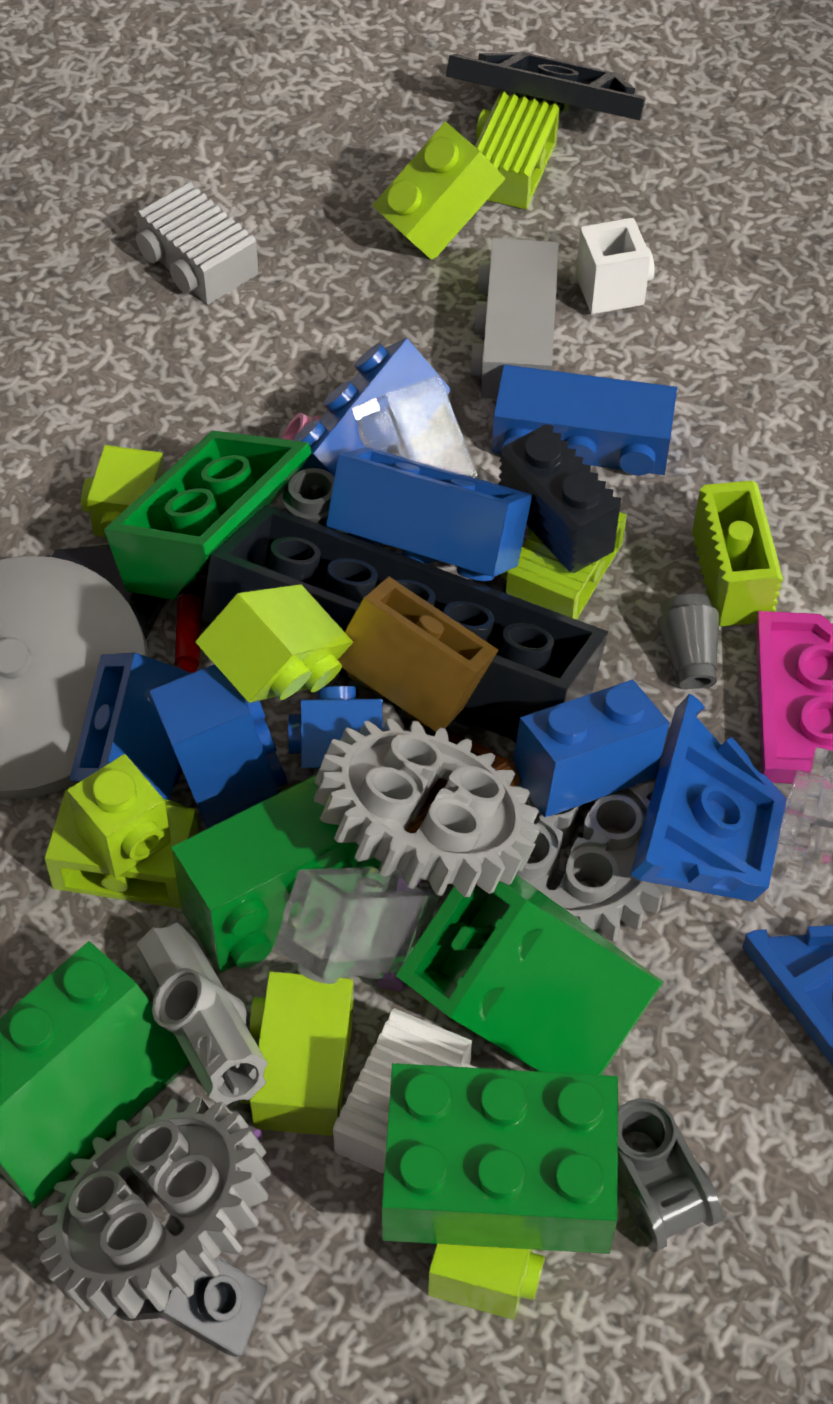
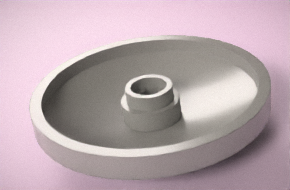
(51, 641)

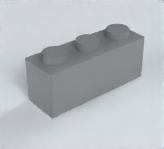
(518, 310)

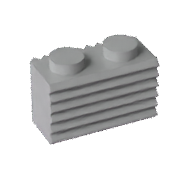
(197, 243)

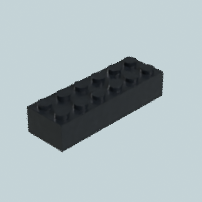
(540, 652)

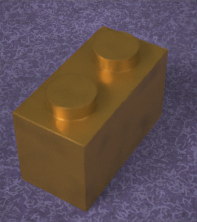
(414, 655)

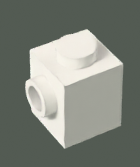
(613, 265)

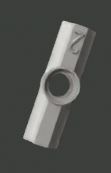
(201, 1014)

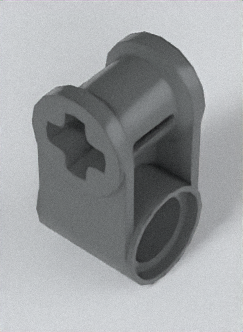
(664, 1186)

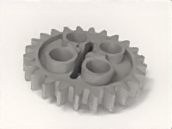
(473, 829)
(597, 857)
(112, 1247)

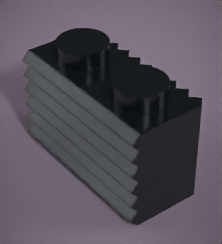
(568, 502)

